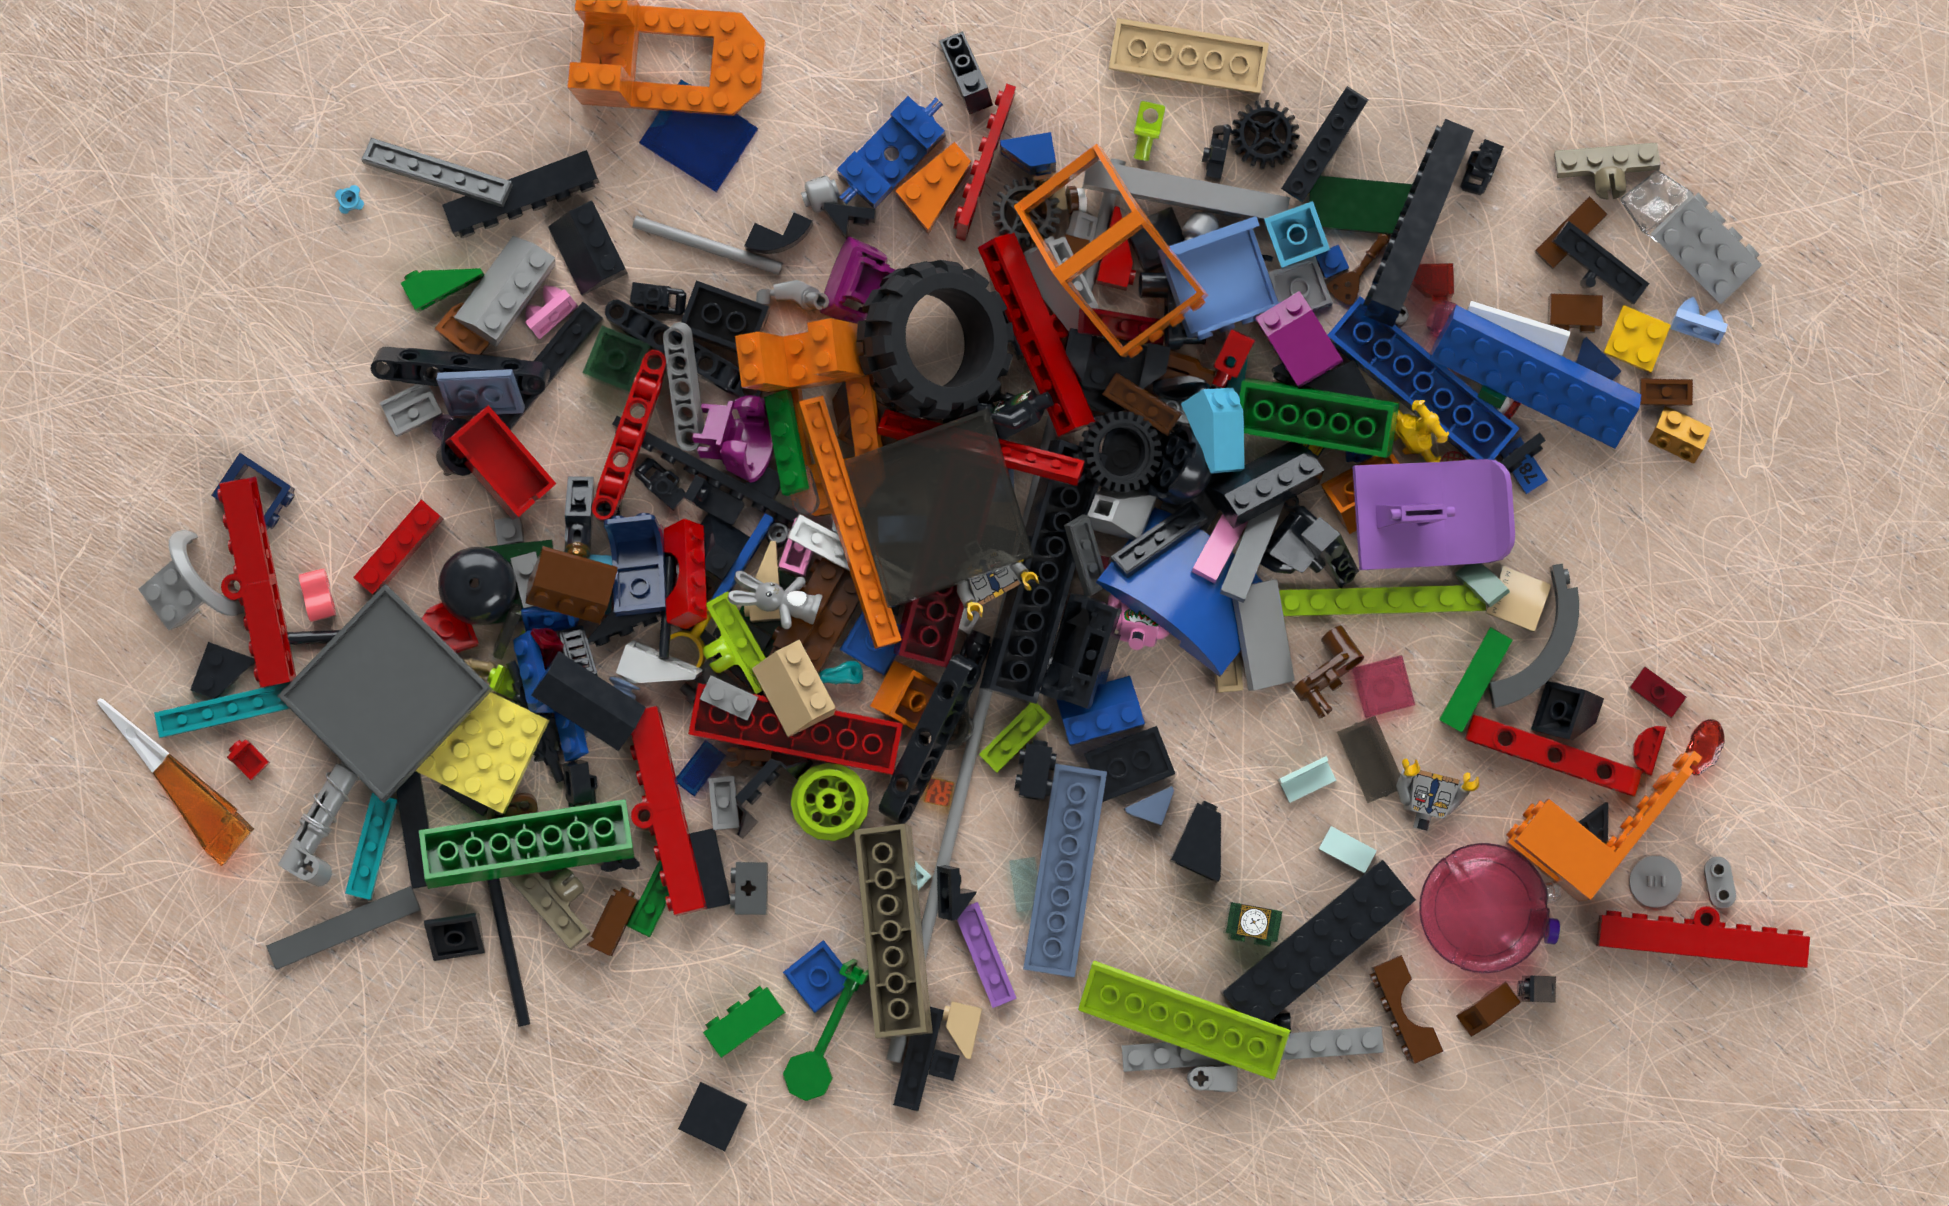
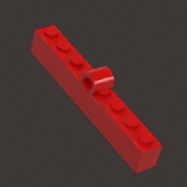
(1036, 333)
(257, 582)
(666, 814)
(1704, 941)

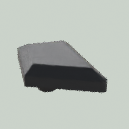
(1597, 822)

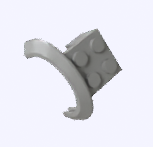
(179, 591)

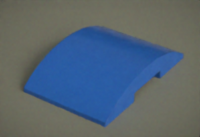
(1181, 599)

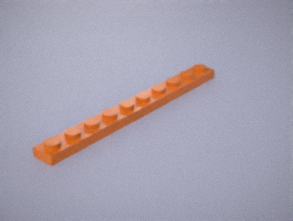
(848, 520)

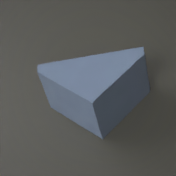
(1152, 808)

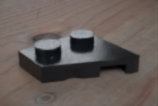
(219, 670)

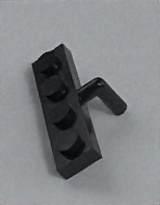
(1599, 263)

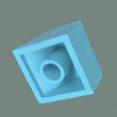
(1296, 234)

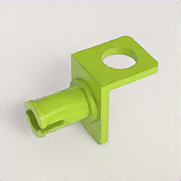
(1147, 131)

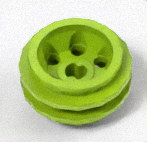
(835, 775)

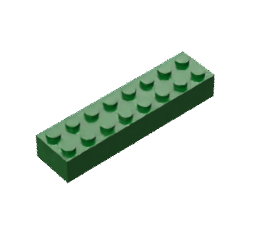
(526, 844)

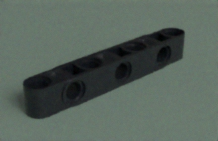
(645, 328)
(417, 365)
(938, 722)

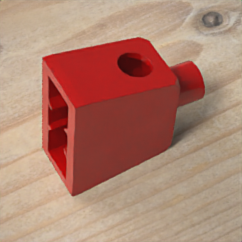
(1239, 347)

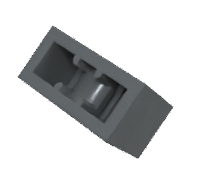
(758, 901)

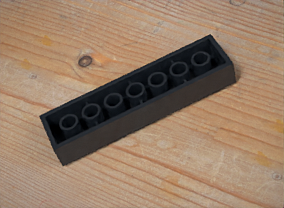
(1416, 222)
(1319, 944)

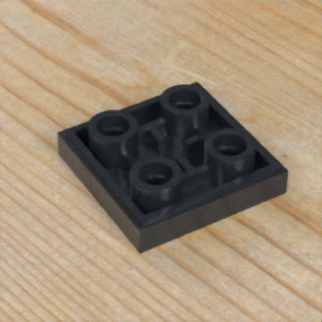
(712, 1116)

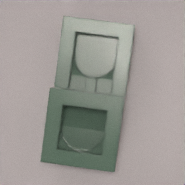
(1483, 583)

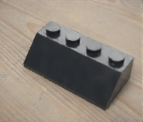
(1266, 483)

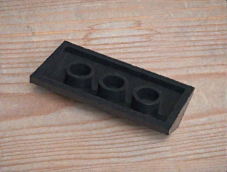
(588, 701)

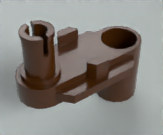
(1345, 658)

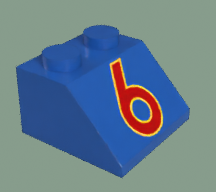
(1031, 153)

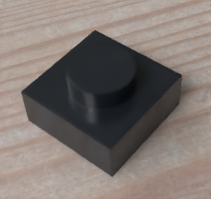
(944, 1065)

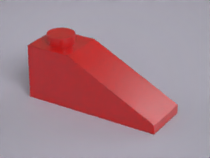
(1117, 265)

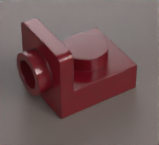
(548, 643)

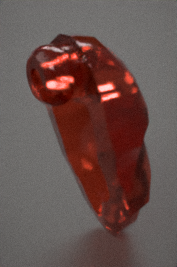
(1708, 742)

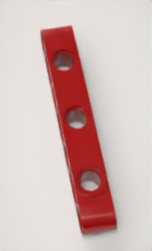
(629, 435)
(1572, 760)

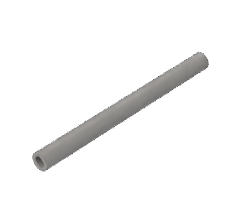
(707, 245)

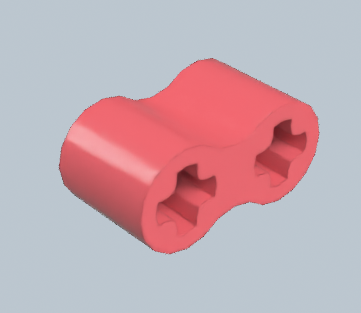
(317, 595)

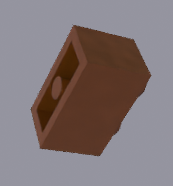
(1575, 311)

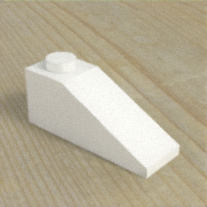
(642, 665)

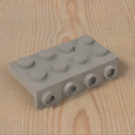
(1707, 247)

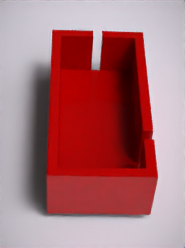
(500, 462)

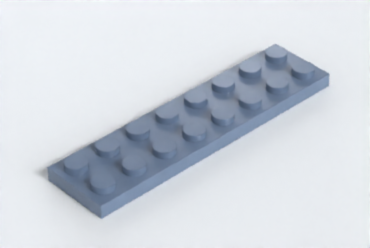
(1065, 870)

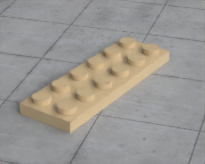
(1188, 56)

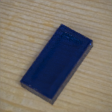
(700, 768)

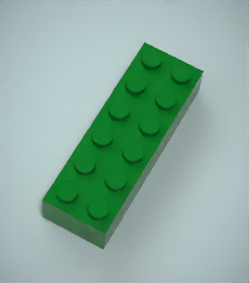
(1318, 417)

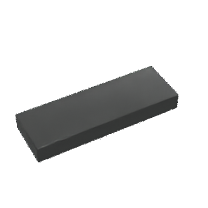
(1085, 553)

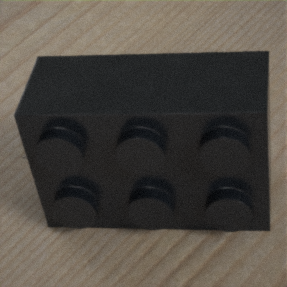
(721, 315)

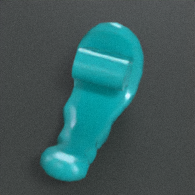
(847, 672)

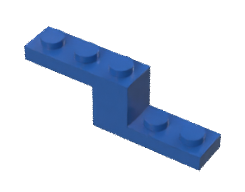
(531, 671)

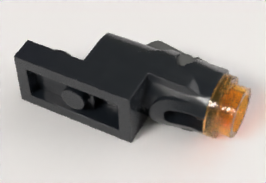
(579, 515)

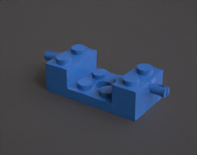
(911, 132)

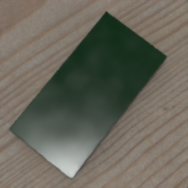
(1358, 204)

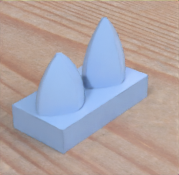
(1690, 322)

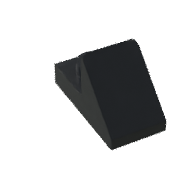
(842, 214)
(951, 898)

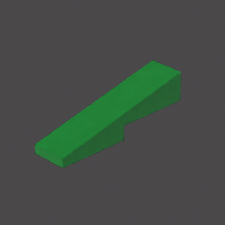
(1475, 679)

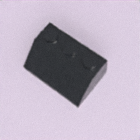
(587, 248)

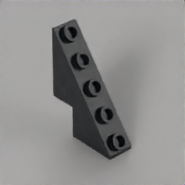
(1325, 144)
(1344, 380)

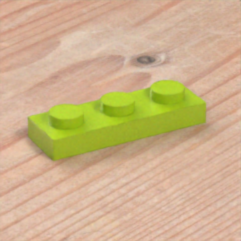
(1015, 736)

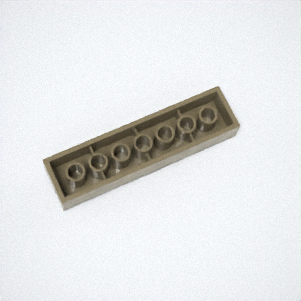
(893, 931)

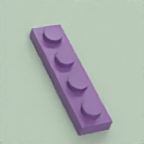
(985, 956)

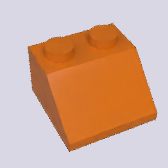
(904, 695)

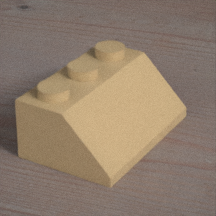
(794, 688)

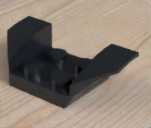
(1098, 361)
(752, 793)

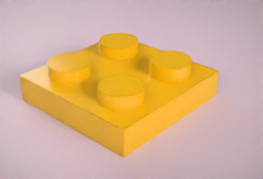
(1636, 339)

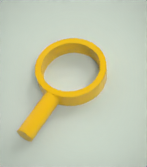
(695, 636)

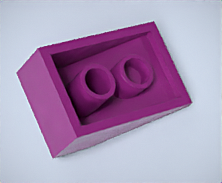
(1298, 339)

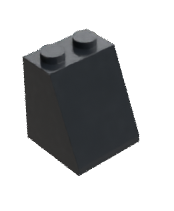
(1201, 842)

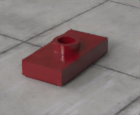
(1657, 692)

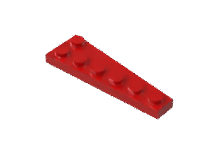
(980, 168)

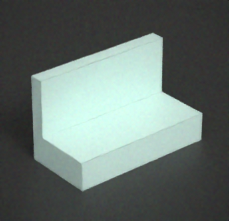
(1307, 779)

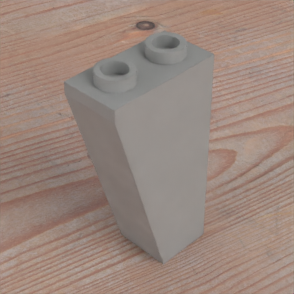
(1050, 288)

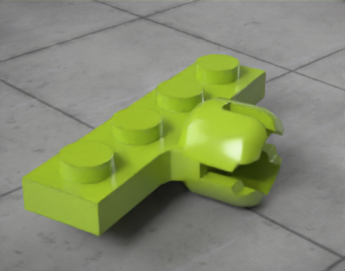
(735, 643)

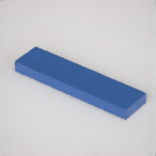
(746, 555)

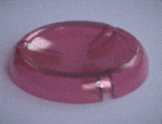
(1484, 908)

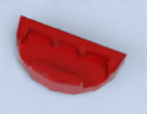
(1647, 748)

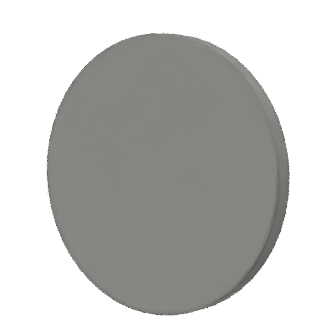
(1655, 881)

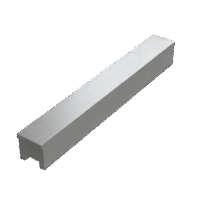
(1187, 192)

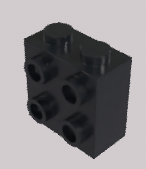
(1036, 763)

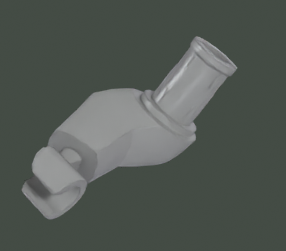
(796, 291)

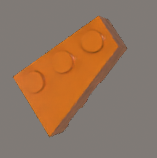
(934, 185)

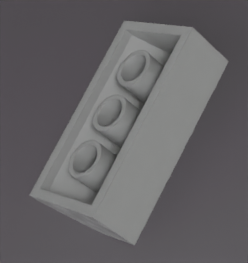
(505, 289)

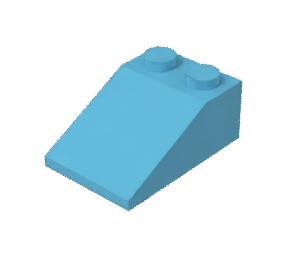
(1218, 427)

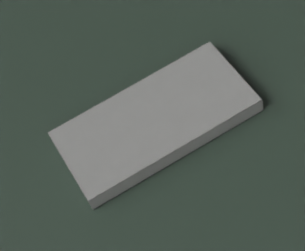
(1263, 637)

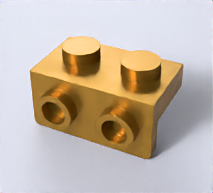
(1680, 435)

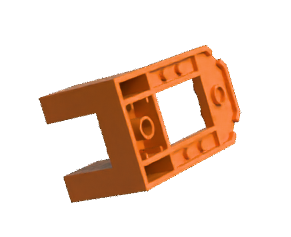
(611, 52)
(811, 360)
(1575, 855)

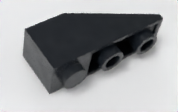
(966, 73)
(1330, 551)
(621, 625)
(1537, 989)

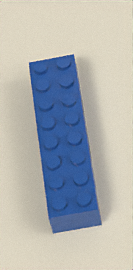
(1410, 375)
(1535, 376)

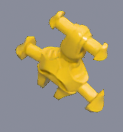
(1417, 431)

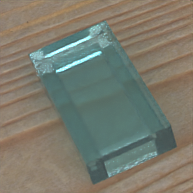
(1024, 882)

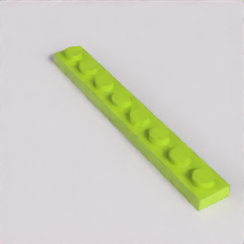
(1379, 600)

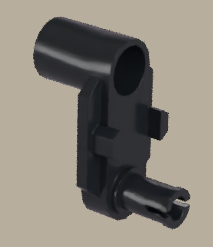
(1157, 286)

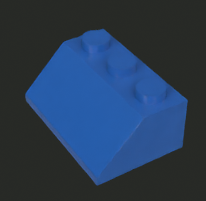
(1112, 711)

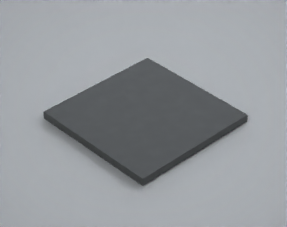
(385, 693)

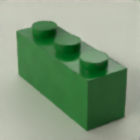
(743, 1021)

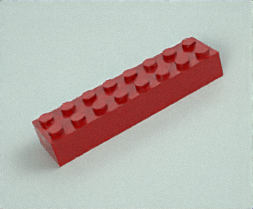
(838, 739)

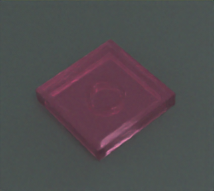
(1383, 686)

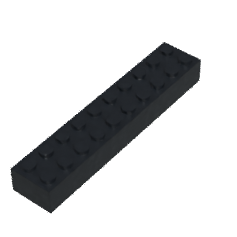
(1033, 617)

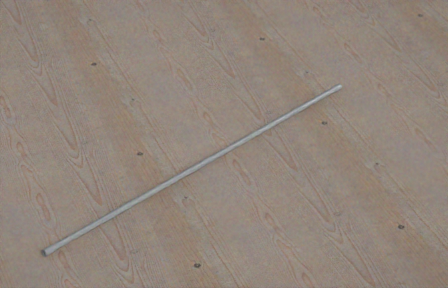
(898, 1044)

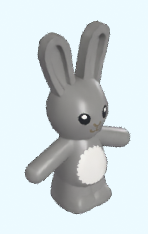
(771, 596)

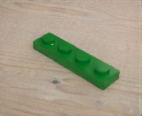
(786, 442)

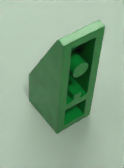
(432, 286)

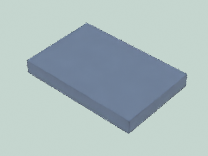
(473, 390)

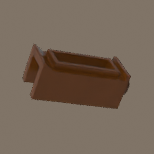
(613, 921)

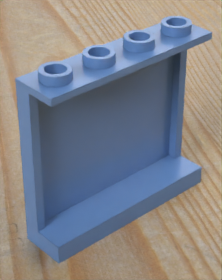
(1230, 272)

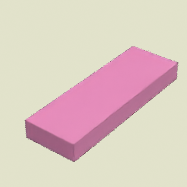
(1218, 550)

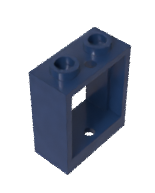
(284, 497)

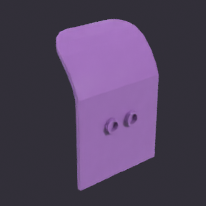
(1433, 513)

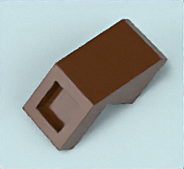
(1488, 1009)

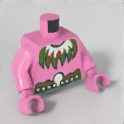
(1136, 627)

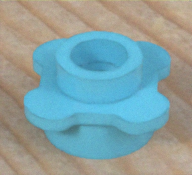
(343, 195)

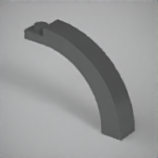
(1555, 651)

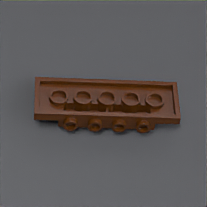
(835, 611)

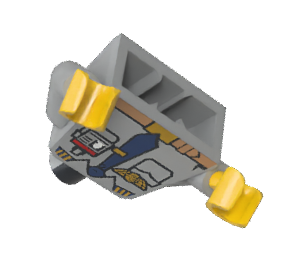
(991, 585)
(1431, 793)

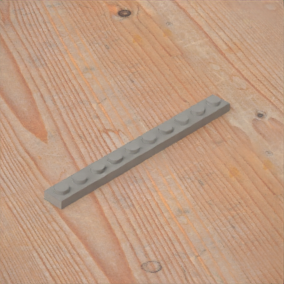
(1298, 1046)

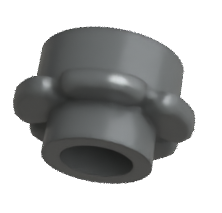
(777, 528)

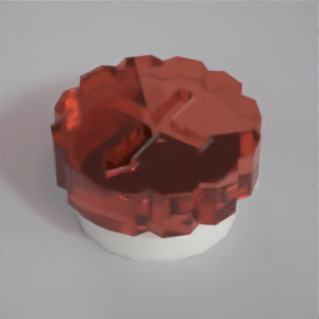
(1509, 407)

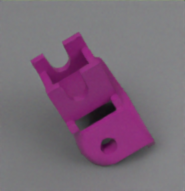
(854, 279)
(740, 443)

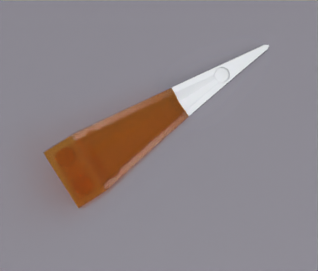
(206, 812)

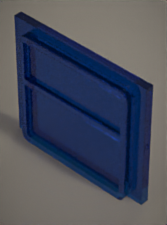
(699, 143)

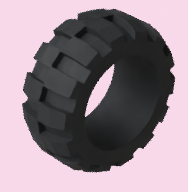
(983, 331)

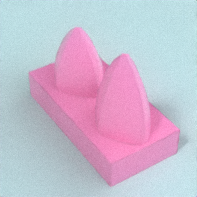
(557, 307)

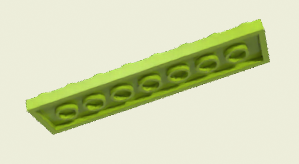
(1184, 1020)

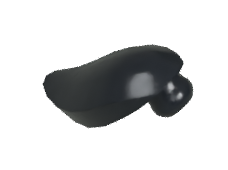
(1180, 387)

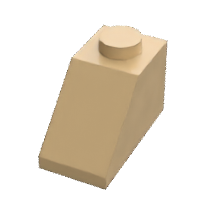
(962, 1025)

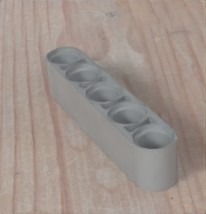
(688, 375)

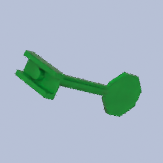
(809, 1072)

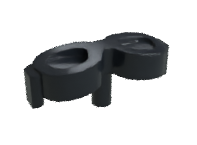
(628, 864)

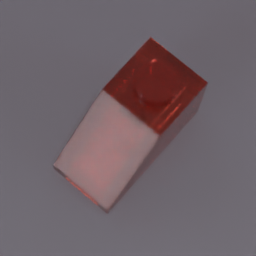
(1435, 281)

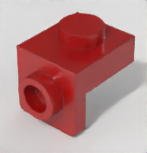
(247, 758)

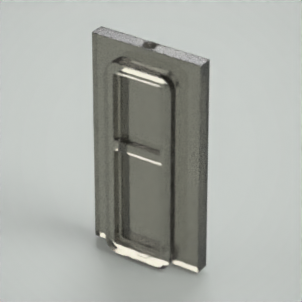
(1370, 758)

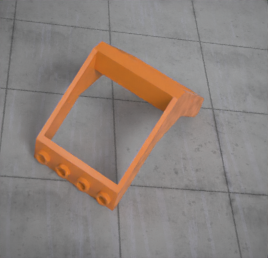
(1102, 246)

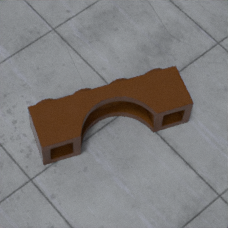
(1392, 979)

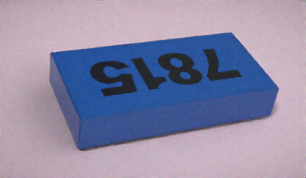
(1529, 473)

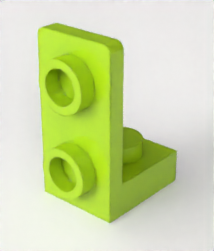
(501, 681)

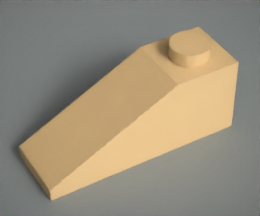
(767, 573)

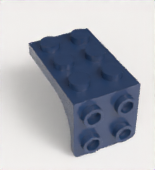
(640, 560)

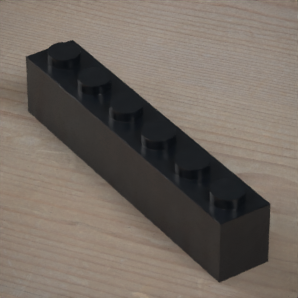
(528, 192)

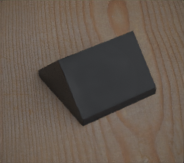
(455, 936)

